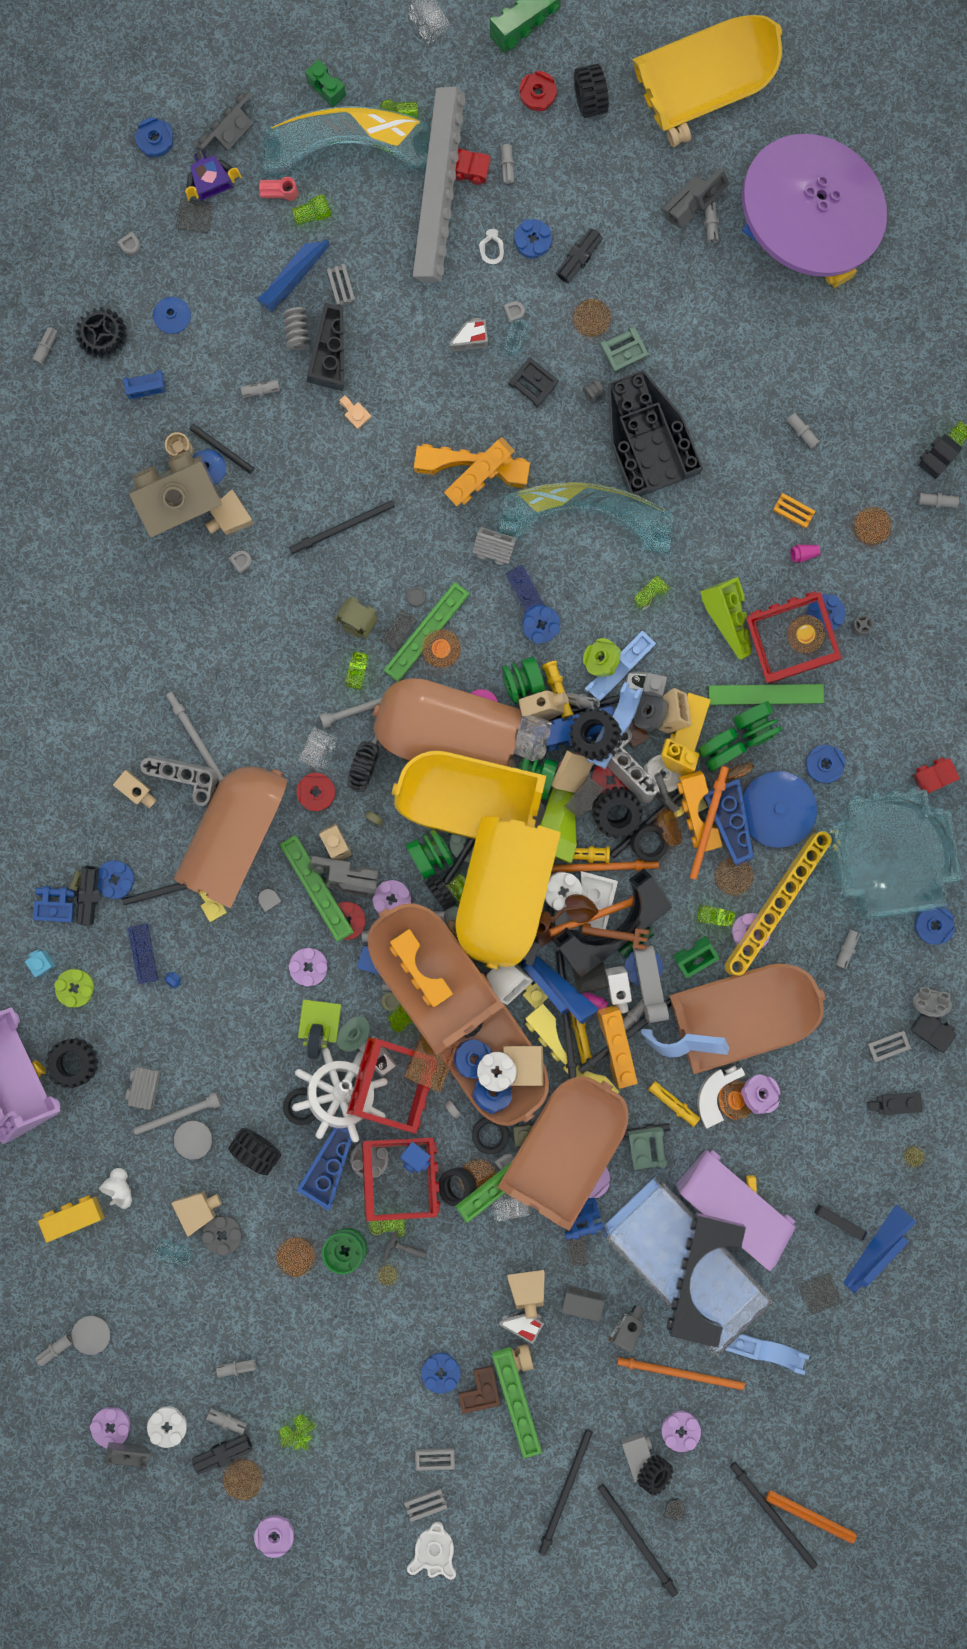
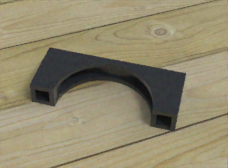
(647, 907)
(706, 1235)

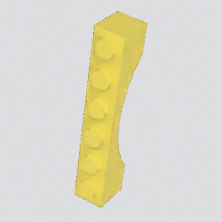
(545, 1025)

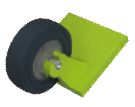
(318, 1025)

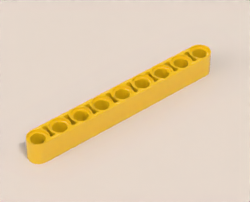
(786, 899)

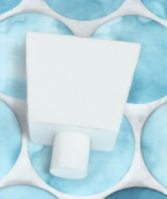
(618, 981)
(508, 982)

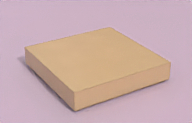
(571, 772)
(528, 1063)

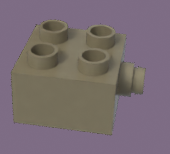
(174, 494)

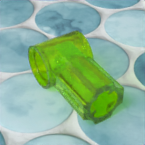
(406, 108)
(315, 209)

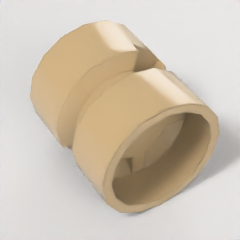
(177, 443)
(523, 1358)

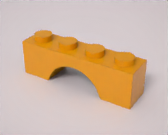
(693, 789)
(434, 989)
(616, 1039)

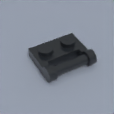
(537, 377)

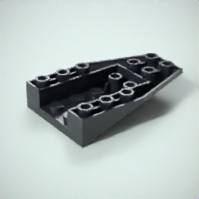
(649, 436)

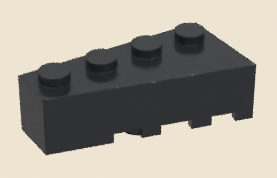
(328, 352)

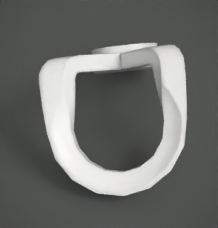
(491, 234)

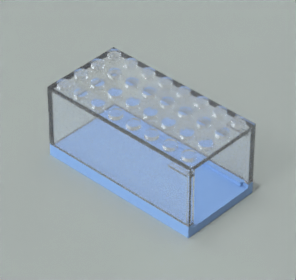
(652, 1239)

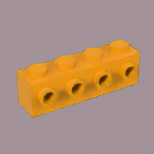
(479, 471)

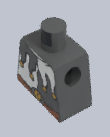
(627, 1338)

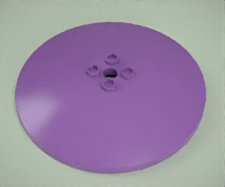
(798, 226)

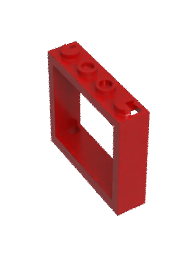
(776, 609)
(363, 1083)
(433, 1186)

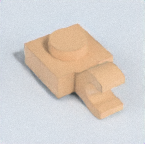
(356, 413)

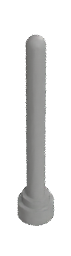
(328, 719)
(213, 1101)

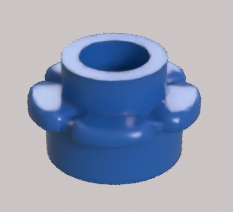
(172, 980)

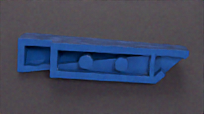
(292, 274)
(560, 991)
(881, 1249)

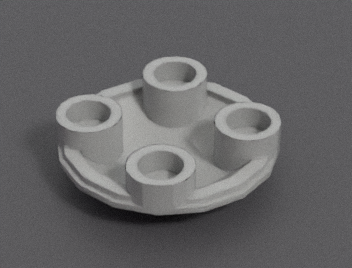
(932, 1002)
(193, 1140)
(379, 1160)
(90, 1335)

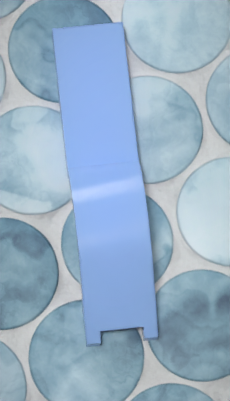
(628, 659)
(623, 715)
(689, 1042)
(769, 1351)

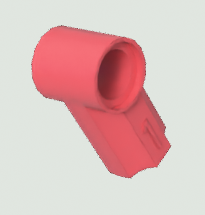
(277, 188)

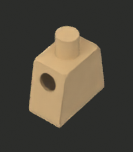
(229, 516)
(544, 704)
(678, 711)
(127, 783)
(335, 842)
(195, 1210)
(528, 1291)

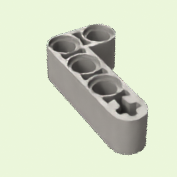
(632, 768)
(179, 775)
(650, 985)

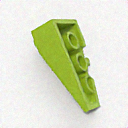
(725, 609)
(561, 820)

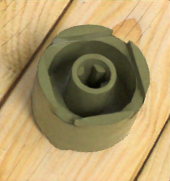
(356, 618)

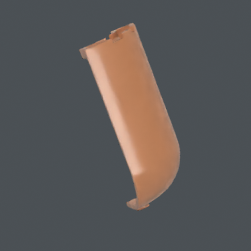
(429, 717)
(231, 833)
(436, 958)
(751, 1011)
(499, 1032)
(567, 1149)

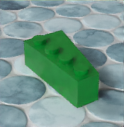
(519, 21)

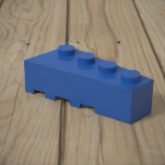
(733, 822)

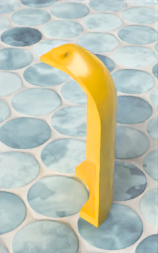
(709, 68)
(456, 790)
(505, 890)

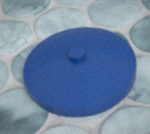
(779, 809)

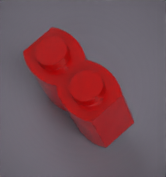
(472, 166)
(936, 776)

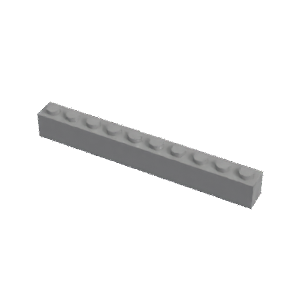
(439, 184)

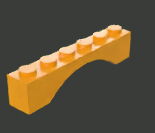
(432, 460)

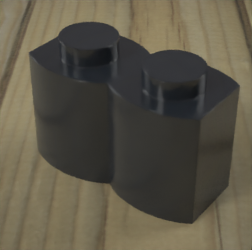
(940, 456)
(934, 1032)

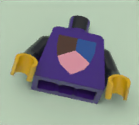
(209, 177)

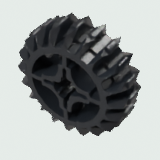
(98, 347)
(363, 766)

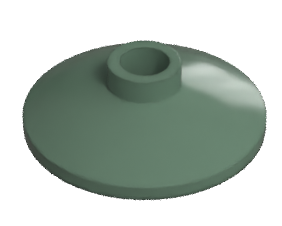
(353, 1034)

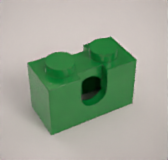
(333, 89)
(702, 950)

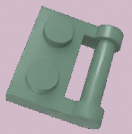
(626, 354)
(641, 1149)

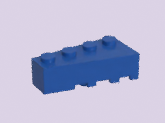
(560, 731)
(326, 1171)

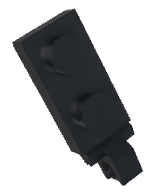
(897, 1103)

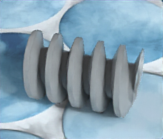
(294, 329)

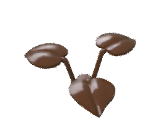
(579, 910)

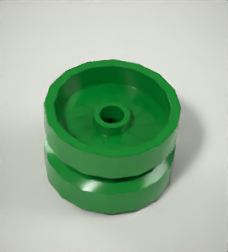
(721, 748)

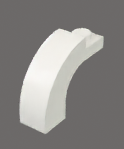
(709, 1091)

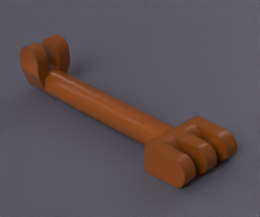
(636, 938)

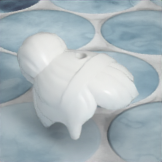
(117, 1188)

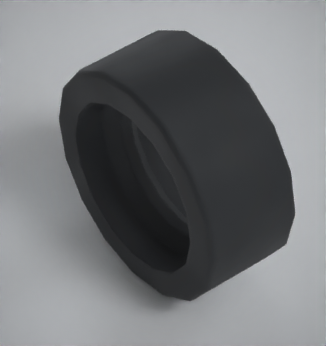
(659, 853)
(287, 1109)
(485, 1149)
(444, 1185)

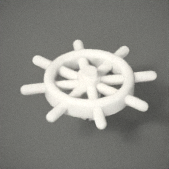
(339, 1094)

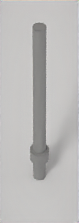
(179, 711)

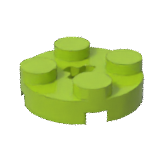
(610, 662)
(63, 987)

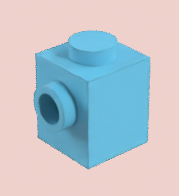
(40, 963)

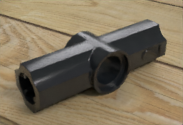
(579, 255)
(87, 895)
(222, 1454)

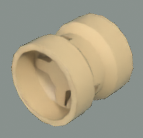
(679, 134)

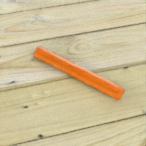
(811, 1517)

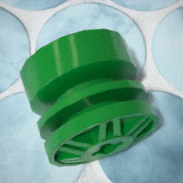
(523, 680)
(757, 724)
(547, 769)
(429, 854)
(340, 1261)

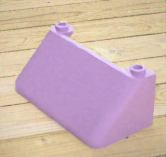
(21, 1093)
(725, 1196)

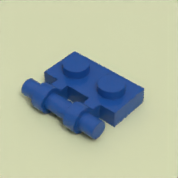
(54, 911)
(588, 1214)

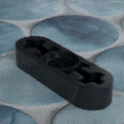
(840, 1222)

